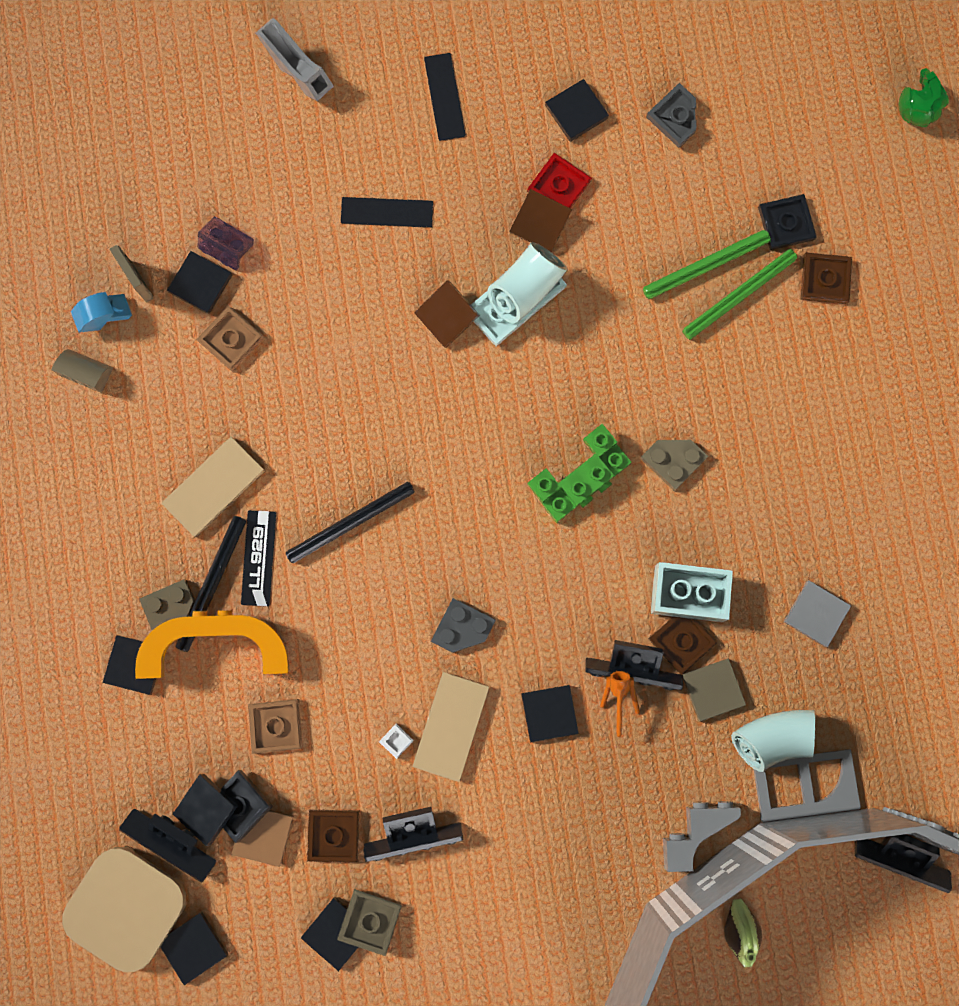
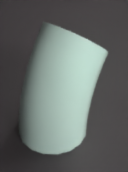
(525, 283)
(776, 738)

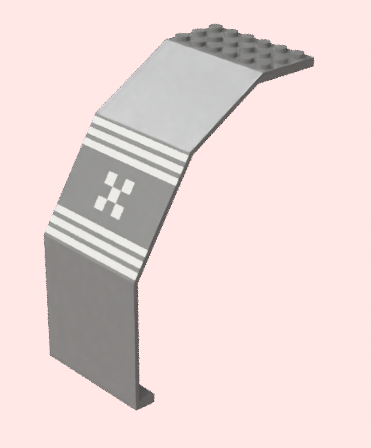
(738, 867)

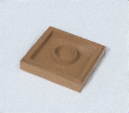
(230, 338)
(275, 726)
(266, 840)

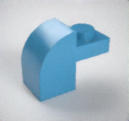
(98, 309)

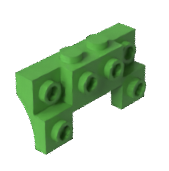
(584, 481)

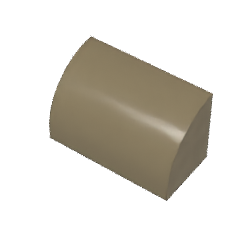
(82, 370)

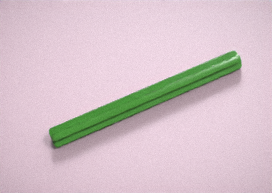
(706, 264)
(739, 294)

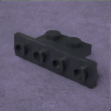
(639, 662)
(411, 833)
(169, 843)
(908, 858)

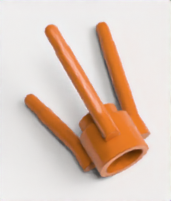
(620, 684)

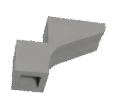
(293, 60)
(701, 824)

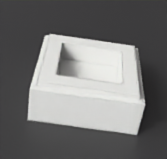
(396, 741)

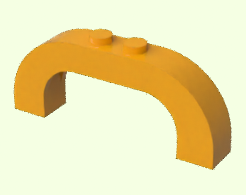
(151, 654)

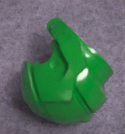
(923, 106)

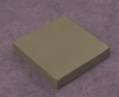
(131, 273)
(713, 689)
(369, 922)

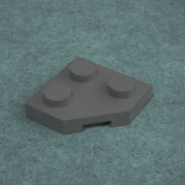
(675, 115)
(462, 627)

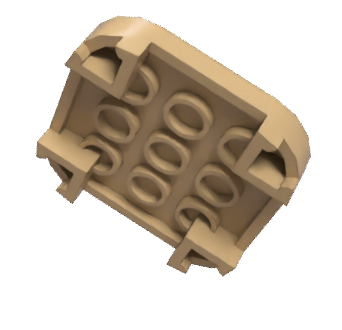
(124, 909)

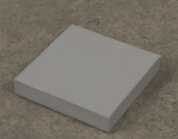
(817, 614)

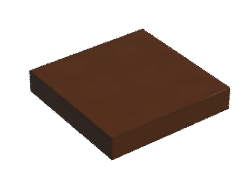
(540, 220)
(826, 278)
(446, 314)
(682, 642)
(333, 835)

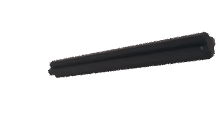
(350, 522)
(215, 574)

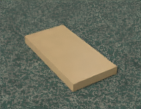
(213, 487)
(450, 727)

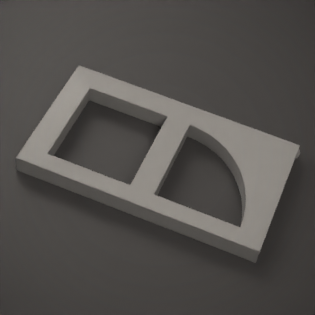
(842, 798)

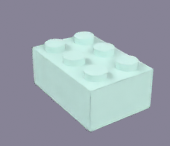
(691, 592)

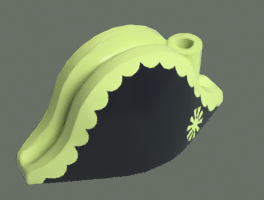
(743, 933)

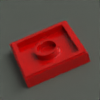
(560, 181)

